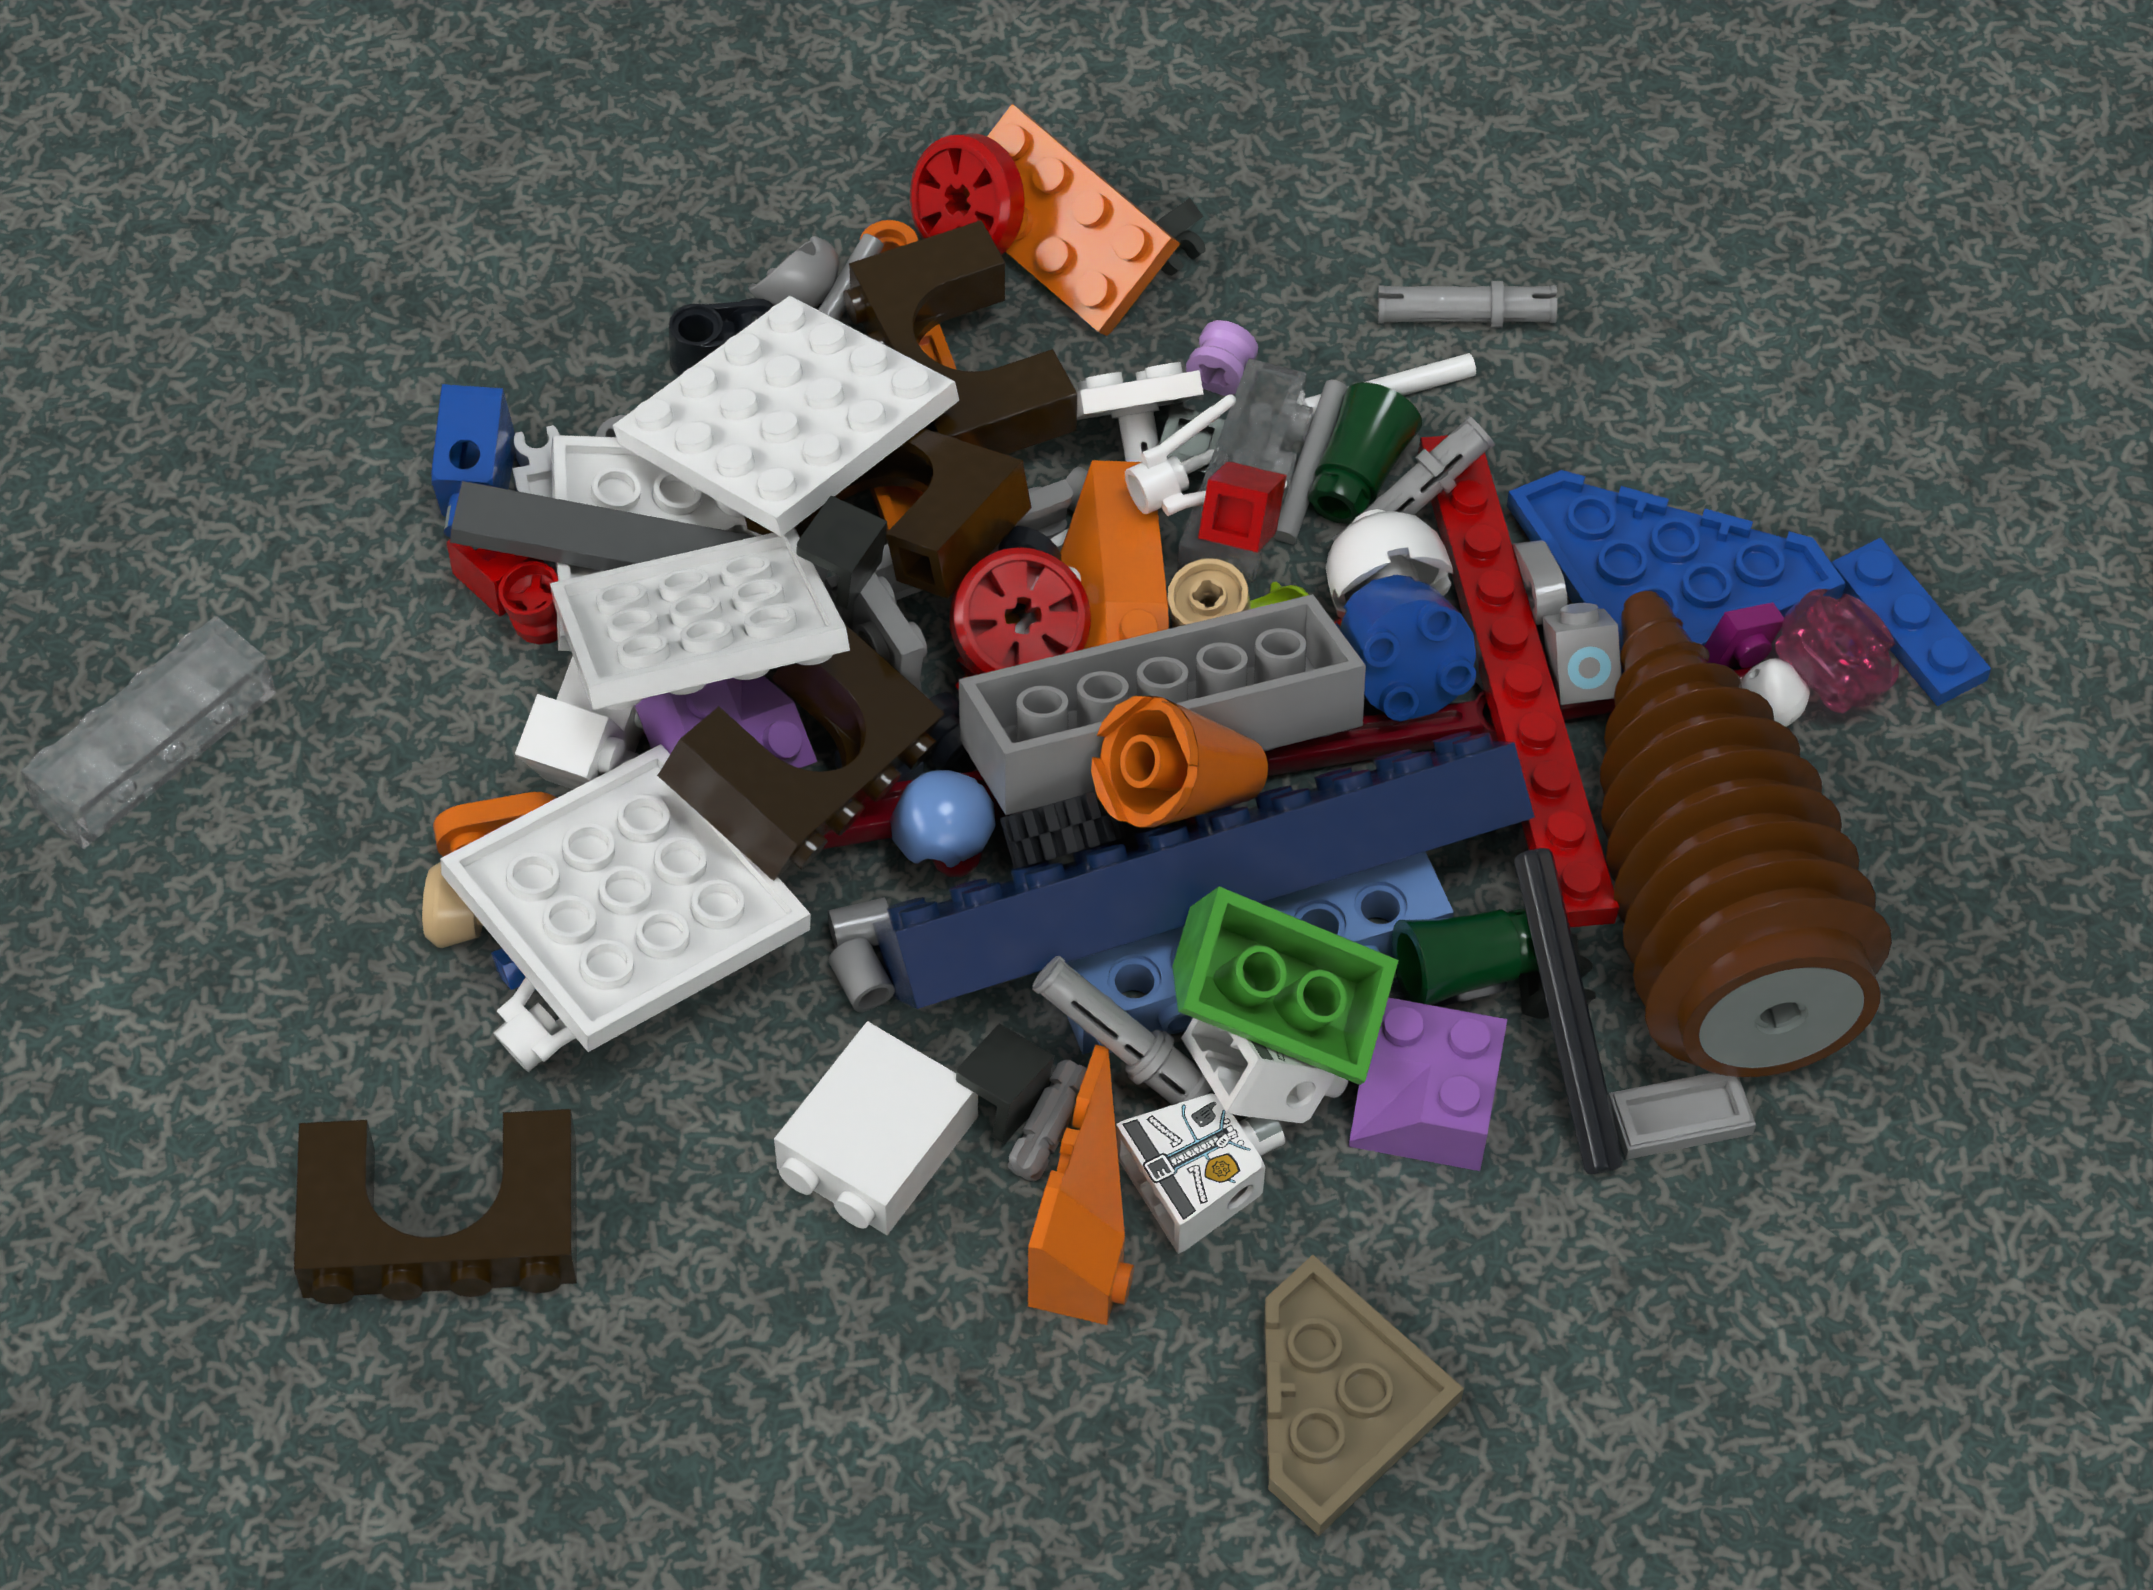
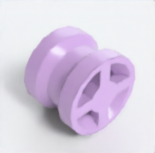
(1222, 356)

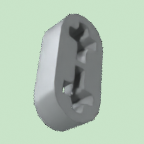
(1541, 578)

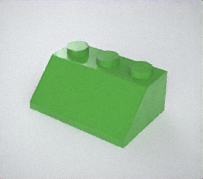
(1282, 983)

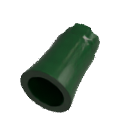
(1363, 449)
(1461, 953)

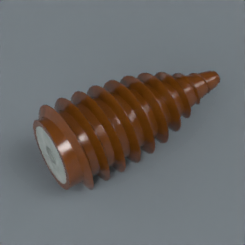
(1729, 866)

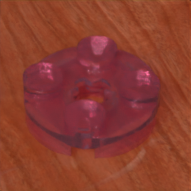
(1838, 677)

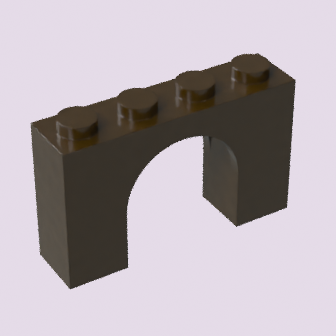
(940, 278)
(964, 513)
(783, 811)
(519, 1242)

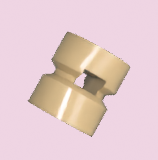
(1206, 591)

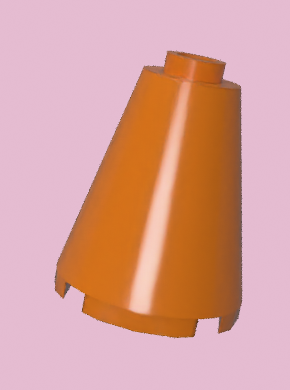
(1172, 763)

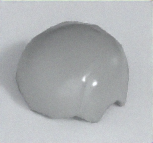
(803, 275)

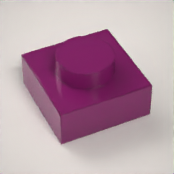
(1744, 636)

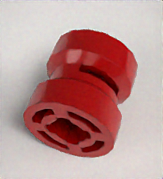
(529, 601)

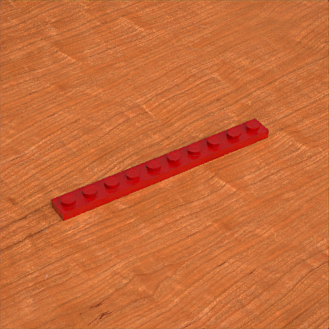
(1521, 688)

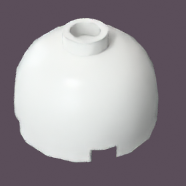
(1383, 546)

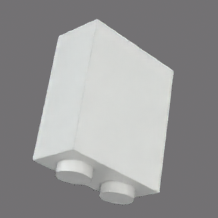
(875, 1129)

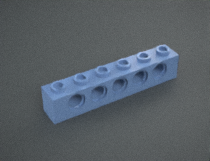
(1342, 906)

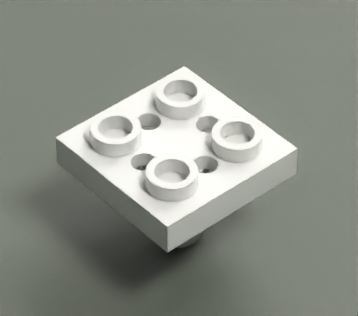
(1137, 401)

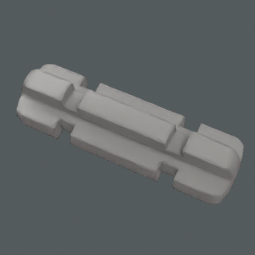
(1047, 1122)

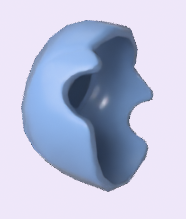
(943, 818)

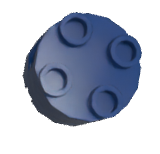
(1412, 646)

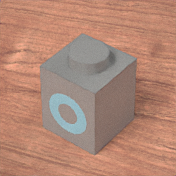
(1582, 653)

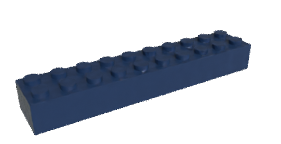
(1148, 886)

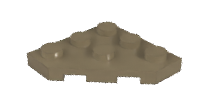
(1340, 1394)

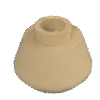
(445, 914)

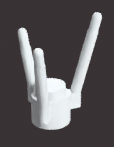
(1161, 480)
(530, 1034)

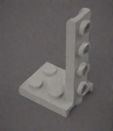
(881, 623)

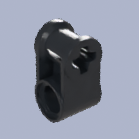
(703, 328)

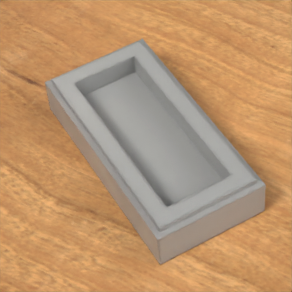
(1680, 1114)

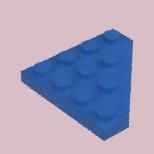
(1637, 543)

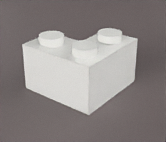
(572, 741)

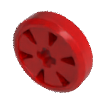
(971, 164)
(994, 590)

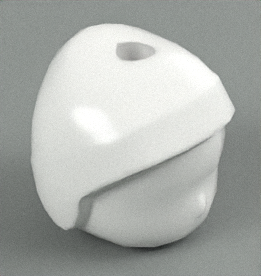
(1781, 687)

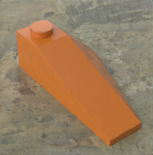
(1117, 557)
(1079, 1227)

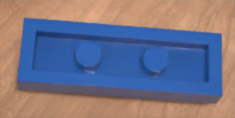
(1922, 633)

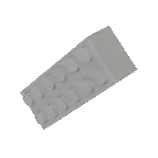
(1262, 671)

